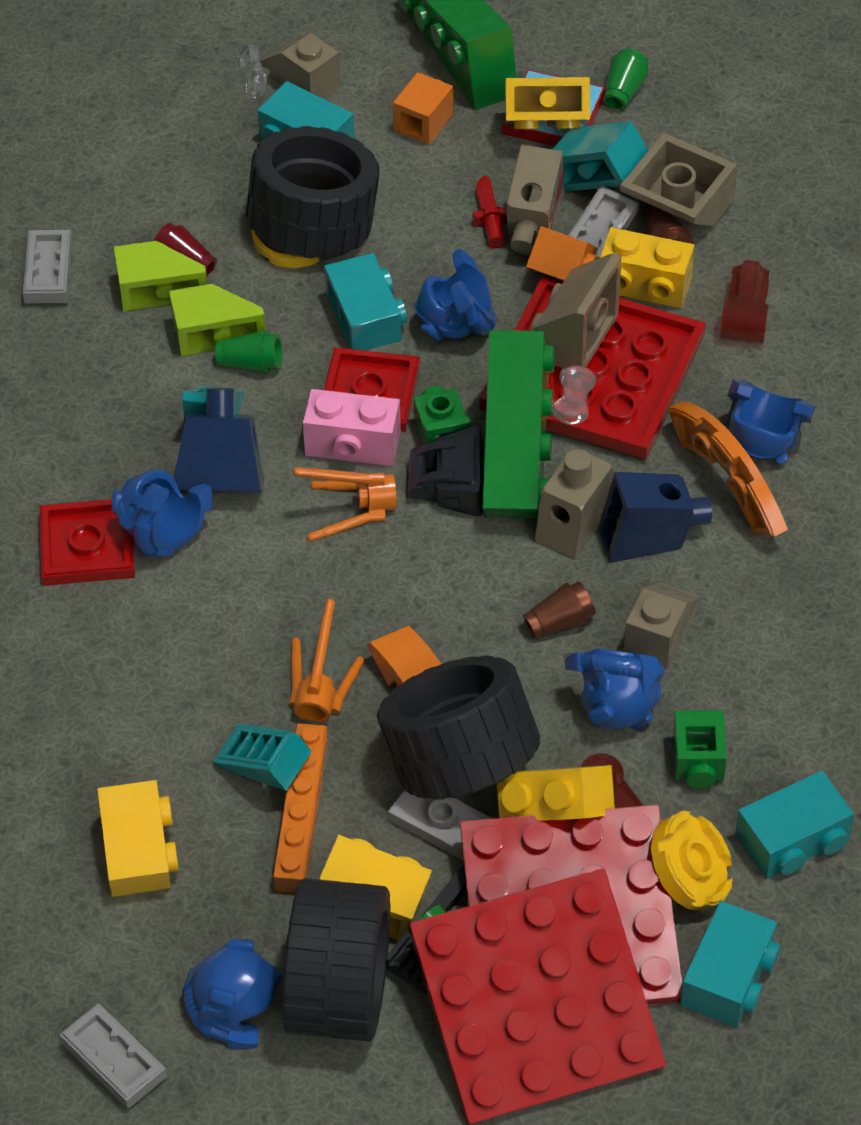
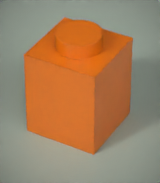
(423, 108)
(558, 253)

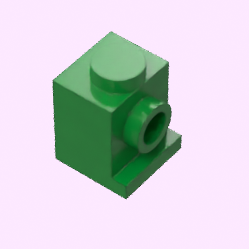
(438, 413)
(699, 747)

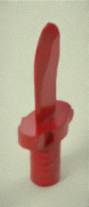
(490, 215)

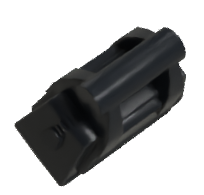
(456, 475)

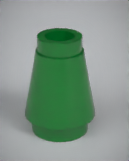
(625, 76)
(250, 352)

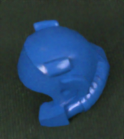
(456, 304)
(765, 421)
(158, 513)
(618, 686)
(229, 989)

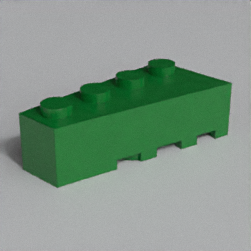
(470, 43)
(517, 423)

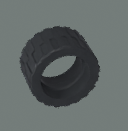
(312, 192)
(458, 727)
(336, 959)

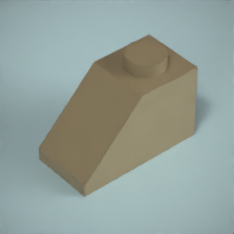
(306, 64)
(659, 621)

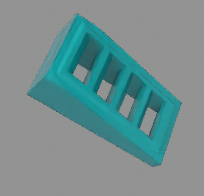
(272, 758)

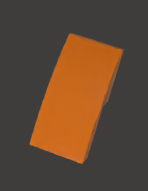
(402, 655)

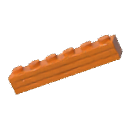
(301, 812)

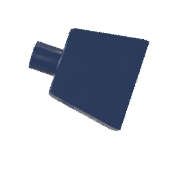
(219, 447)
(649, 515)

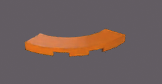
(715, 443)

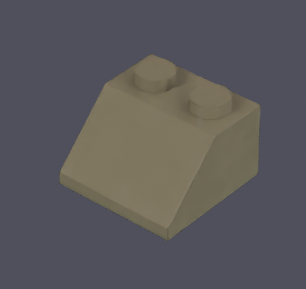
(683, 181)
(581, 311)

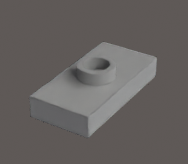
(604, 211)
(47, 266)
(434, 820)
(113, 1055)

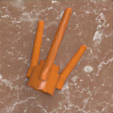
(373, 491)
(315, 696)

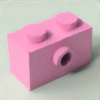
(352, 427)

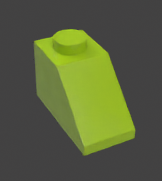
(152, 270)
(211, 314)

